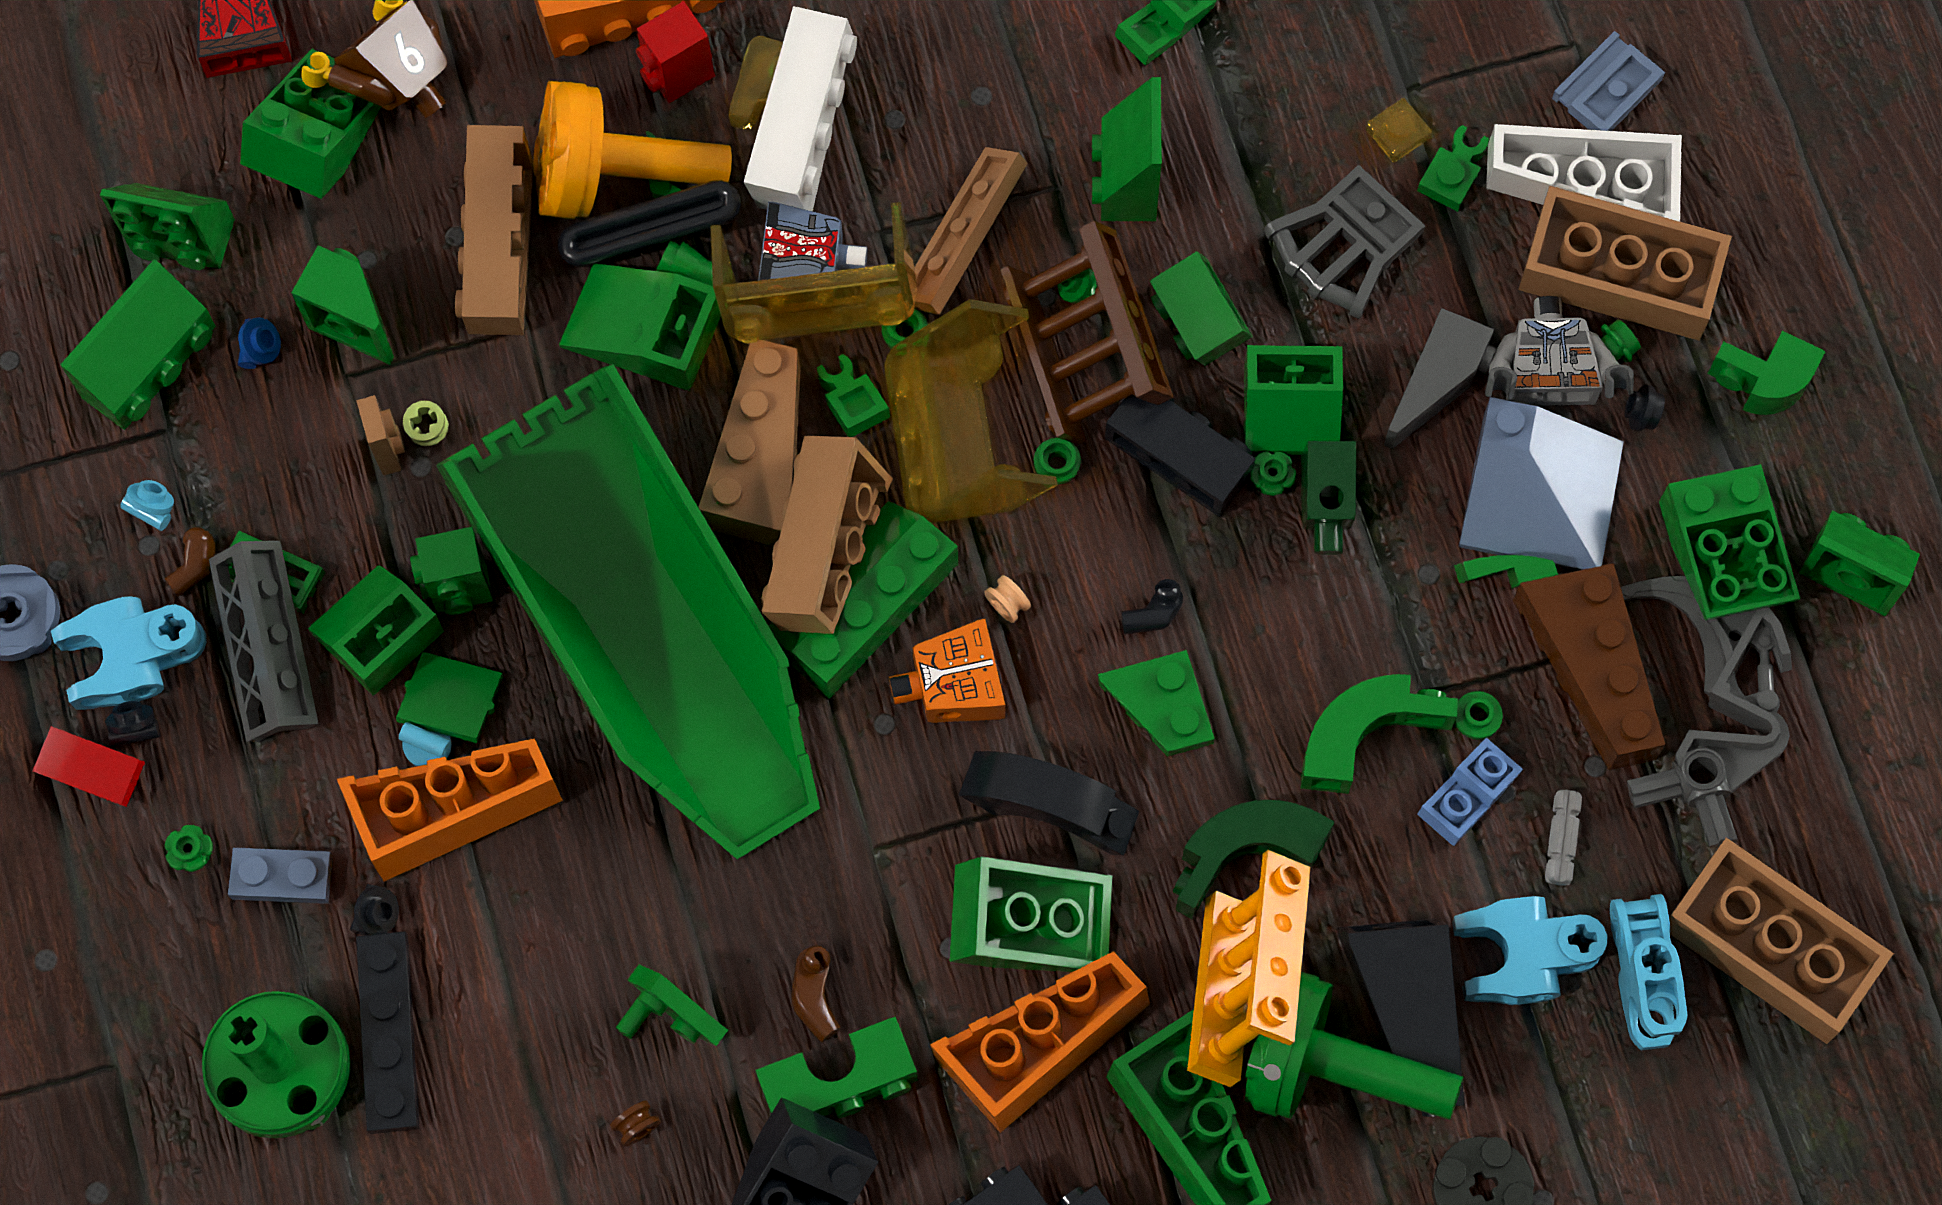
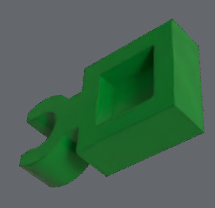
(1453, 173)
(852, 401)

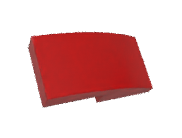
(88, 766)

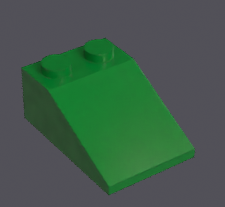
(1130, 157)
(1028, 916)

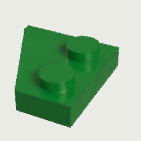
(1163, 701)

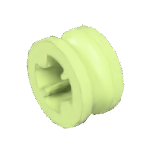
(437, 430)

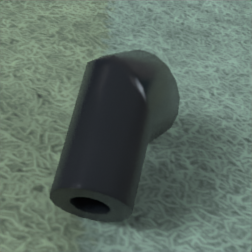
(1159, 611)

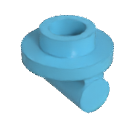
(149, 503)
(423, 744)

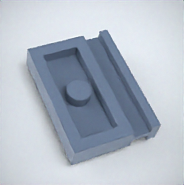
(1608, 84)

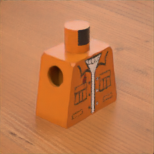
(954, 677)

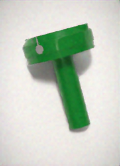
(265, 1048)
(1281, 1071)

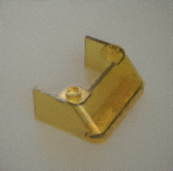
(816, 300)
(943, 417)

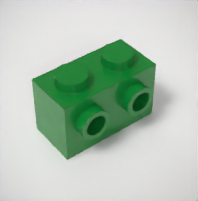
(1199, 309)
(452, 571)

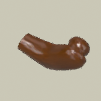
(808, 992)

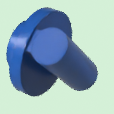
(258, 343)

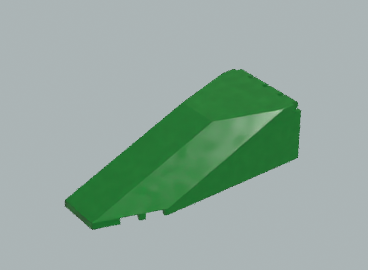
(641, 609)

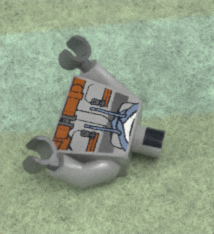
(1555, 361)

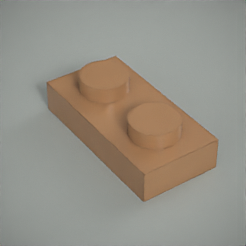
(381, 434)

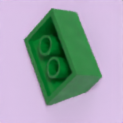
(138, 346)

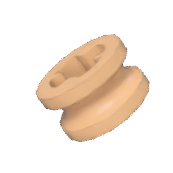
(1007, 599)

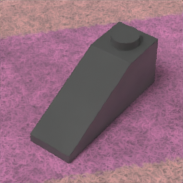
(1443, 372)

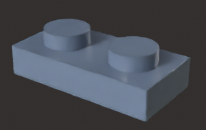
(280, 875)

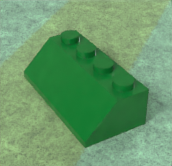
(897, 572)

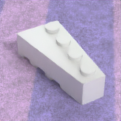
(800, 110)
(1607, 165)

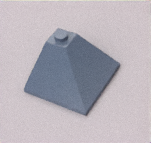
(1540, 487)

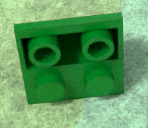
(1291, 397)
(377, 629)

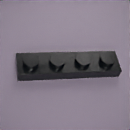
(387, 1033)

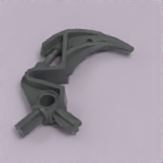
(1727, 756)

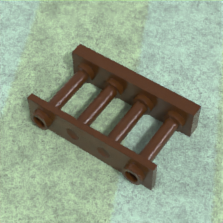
(1128, 336)

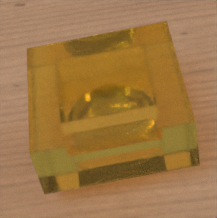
(1398, 130)

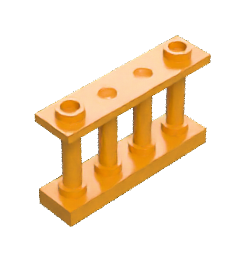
(1249, 969)

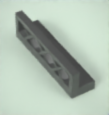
(267, 635)

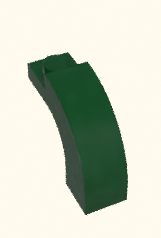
(1246, 831)

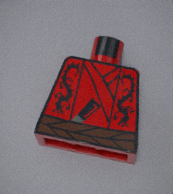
(238, 36)

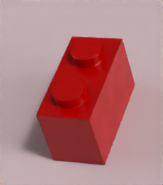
(674, 53)

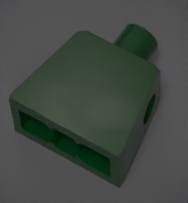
(1328, 473)

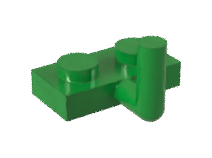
(662, 996)

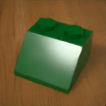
(340, 304)
(1860, 562)

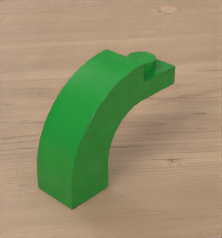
(1357, 713)

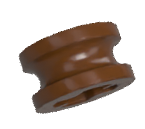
(635, 1123)

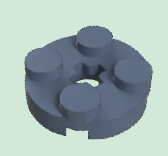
(39, 614)

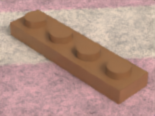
(965, 226)

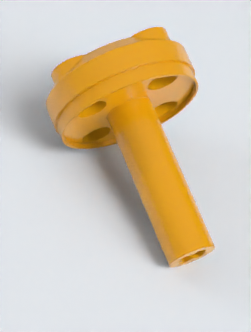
(575, 152)

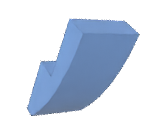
(1470, 791)

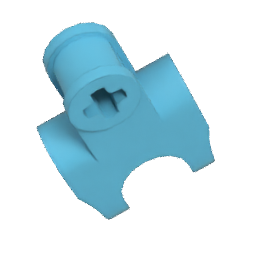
(133, 649)
(1532, 949)
(1649, 970)

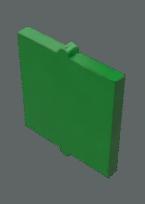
(449, 697)

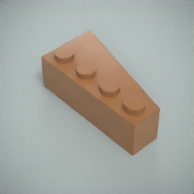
(495, 230)

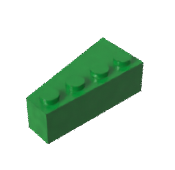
(1188, 1119)

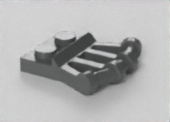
(1366, 218)

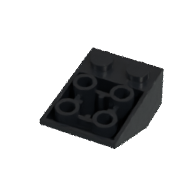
(805, 1161)

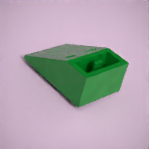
(305, 132)
(171, 224)
(644, 322)
(1729, 542)

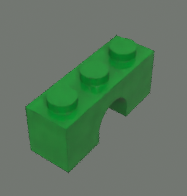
(880, 1068)

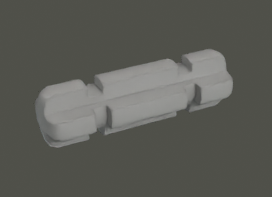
(1563, 837)

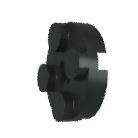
(1485, 1157)

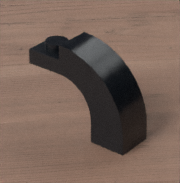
(1051, 794)

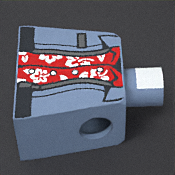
(805, 244)

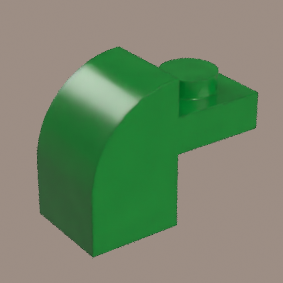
(1771, 383)

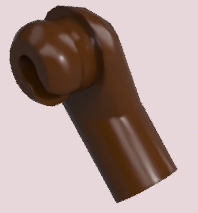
(197, 552)

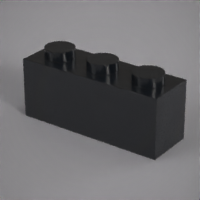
(1182, 450)

